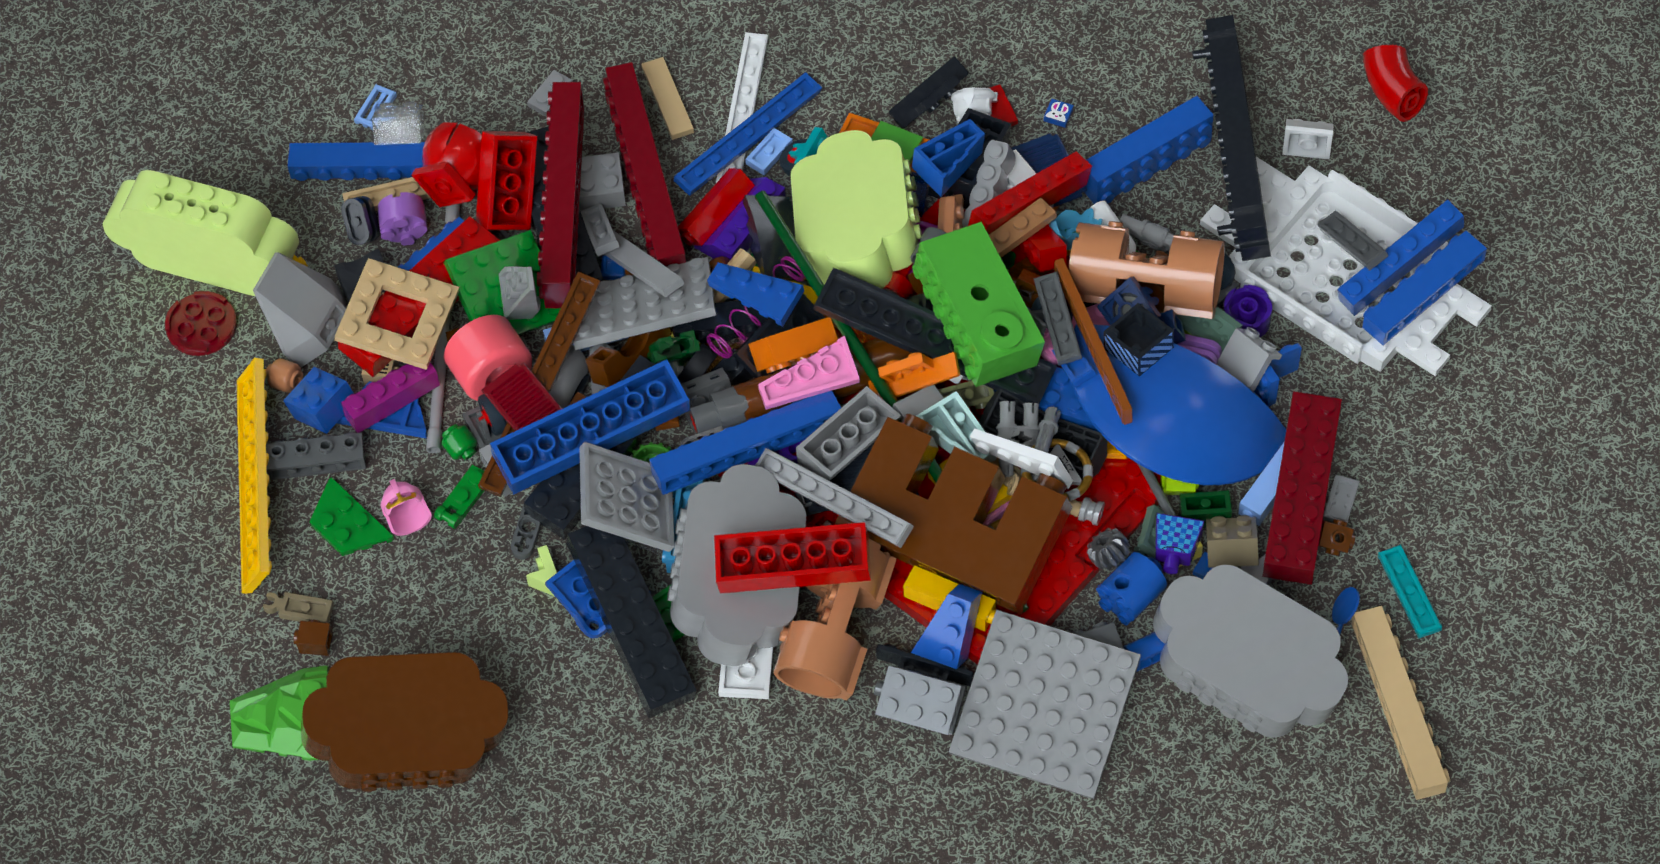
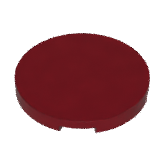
(201, 323)

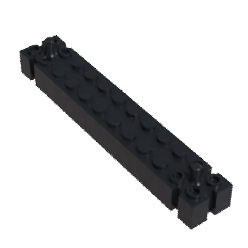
(1235, 138)

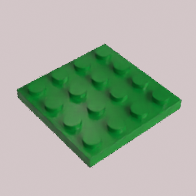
(479, 284)

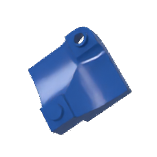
(573, 594)

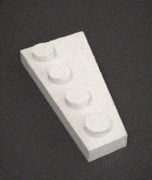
(1021, 456)

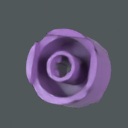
(402, 218)

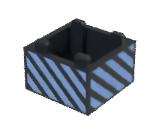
(1138, 339)

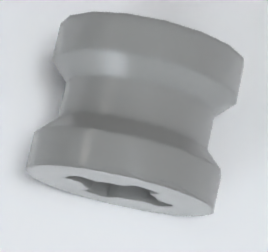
(1091, 511)

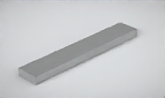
(645, 267)

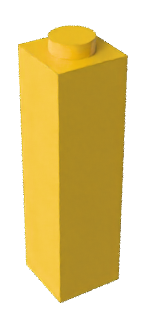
(932, 590)

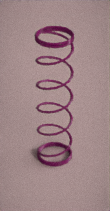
(719, 339)

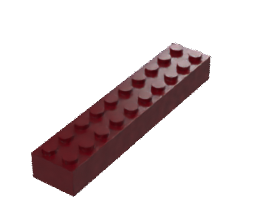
(642, 165)
(561, 193)

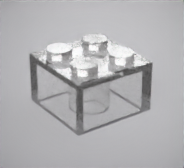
(398, 123)

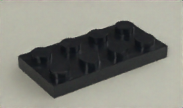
(801, 315)

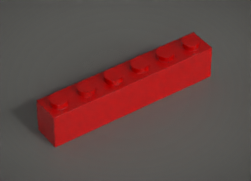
(1049, 184)

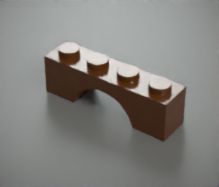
(609, 365)

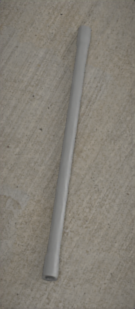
(434, 432)

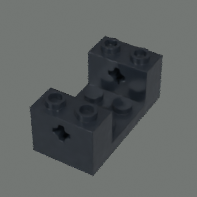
(994, 130)

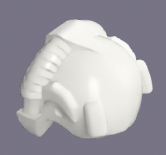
(973, 98)

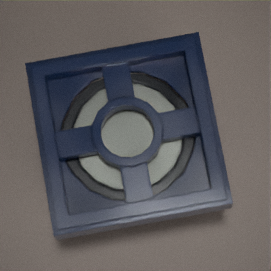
(1118, 303)

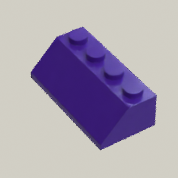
(733, 231)

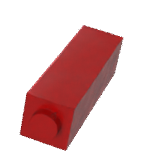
(715, 207)

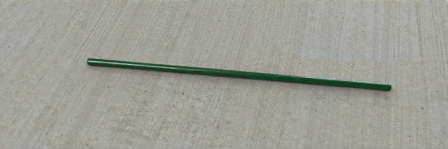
(846, 330)

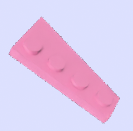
(812, 376)

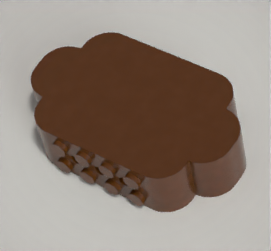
(403, 720)

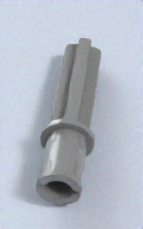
(1048, 428)

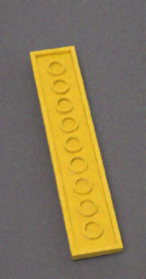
(253, 476)

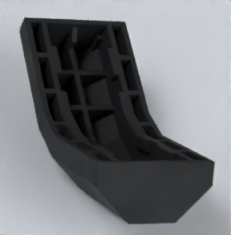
(1090, 441)

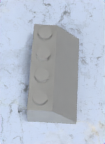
(845, 434)

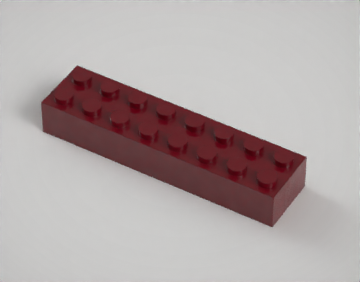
(1302, 488)

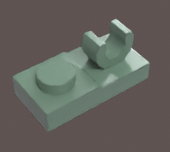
(1146, 540)

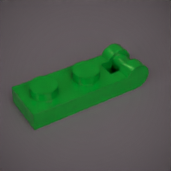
(461, 498)

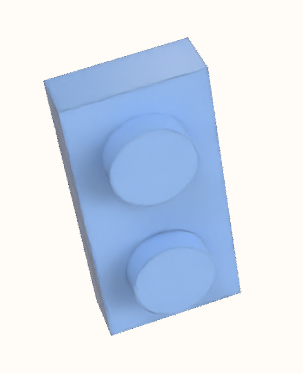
(768, 151)

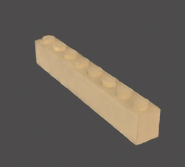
(1399, 702)

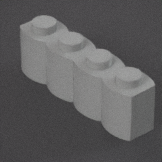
(991, 176)

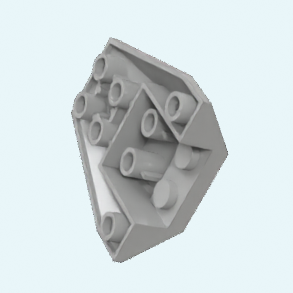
(300, 308)

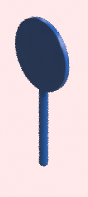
(1345, 607)

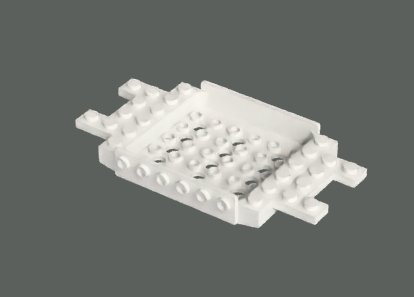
(1293, 214)

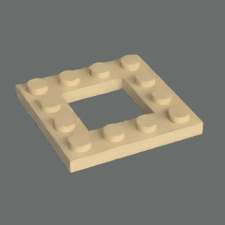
(413, 351)

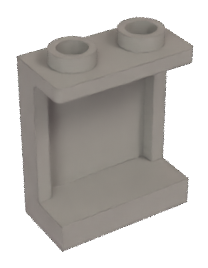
(1247, 356)

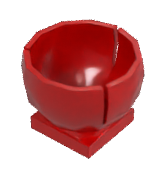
(450, 170)

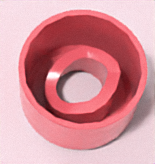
(484, 352)

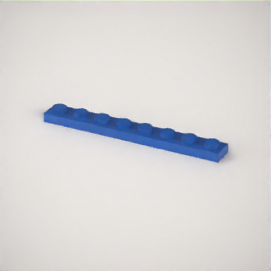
(747, 134)

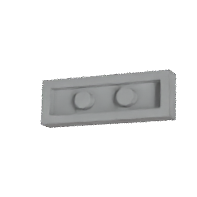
(599, 229)

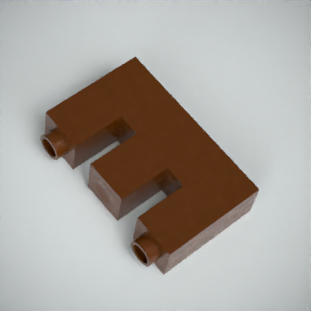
(949, 525)

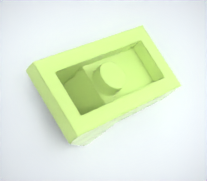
(546, 571)

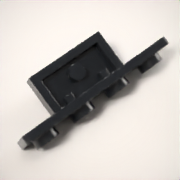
(929, 92)
(922, 665)

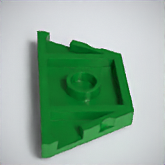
(346, 522)

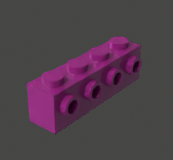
(388, 395)

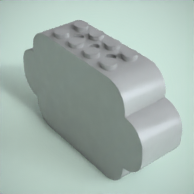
(737, 622)
(1249, 651)

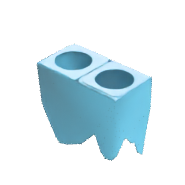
(1069, 220)

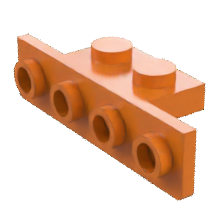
(917, 372)

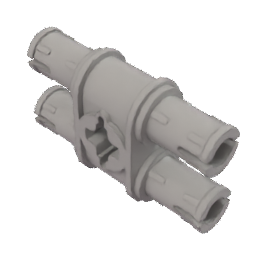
(1149, 233)
(1007, 429)

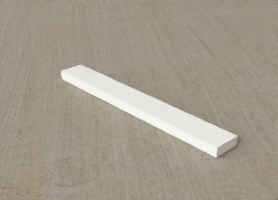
(746, 87)

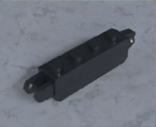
(706, 326)

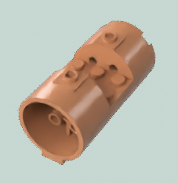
(1189, 273)
(819, 653)

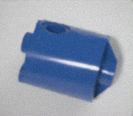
(1131, 587)

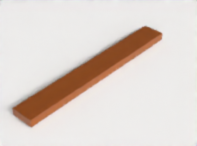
(1093, 343)

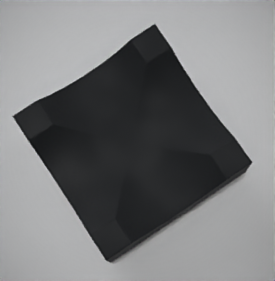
(350, 272)

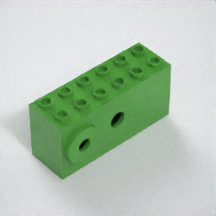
(978, 304)

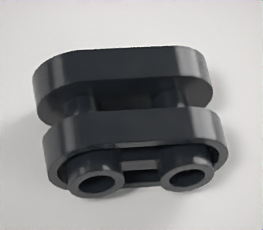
(360, 220)

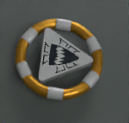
(1058, 445)

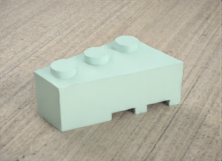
(953, 425)

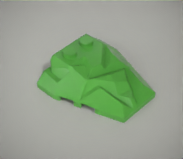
(273, 714)

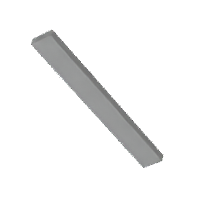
(835, 498)

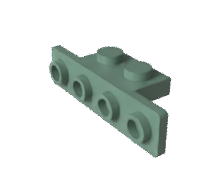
(1217, 329)

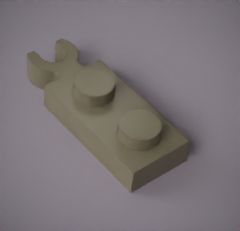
(299, 607)

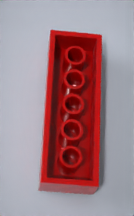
(792, 557)

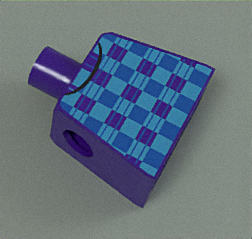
(1176, 541)

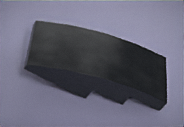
(767, 245)

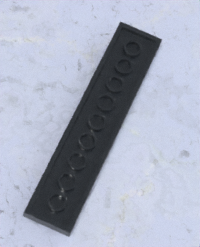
(913, 329)

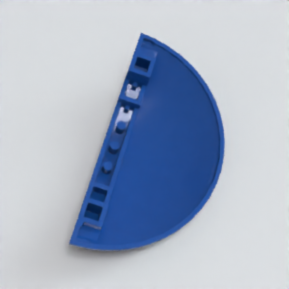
(1186, 418)

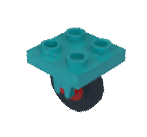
(800, 149)

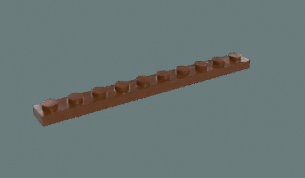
(551, 358)

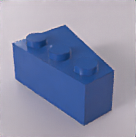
(948, 155)
(951, 629)

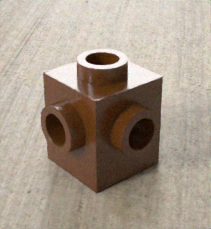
(1327, 537)

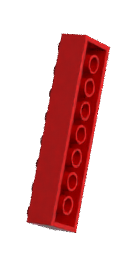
(403, 313)

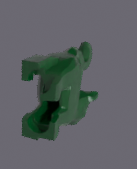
(674, 349)

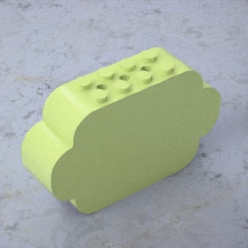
(856, 208)
(197, 230)

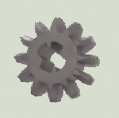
(1108, 549)

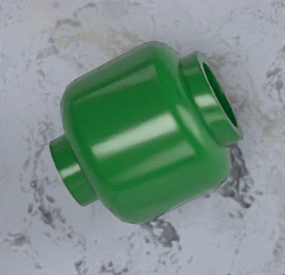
(459, 442)

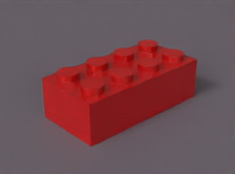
(506, 180)

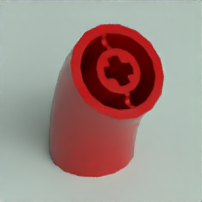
(1394, 81)

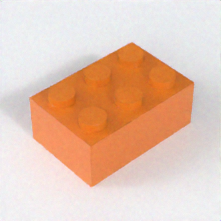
(792, 345)

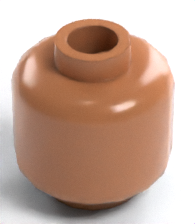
(283, 375)

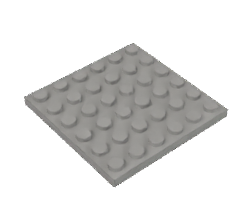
(1045, 704)

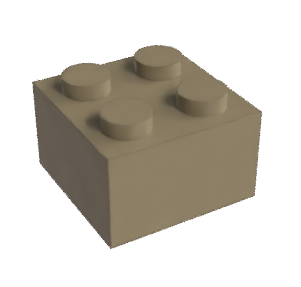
(1232, 541)

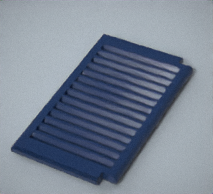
(1043, 153)

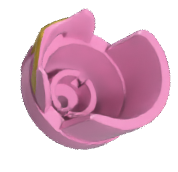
(404, 508)

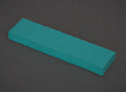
(1409, 591)

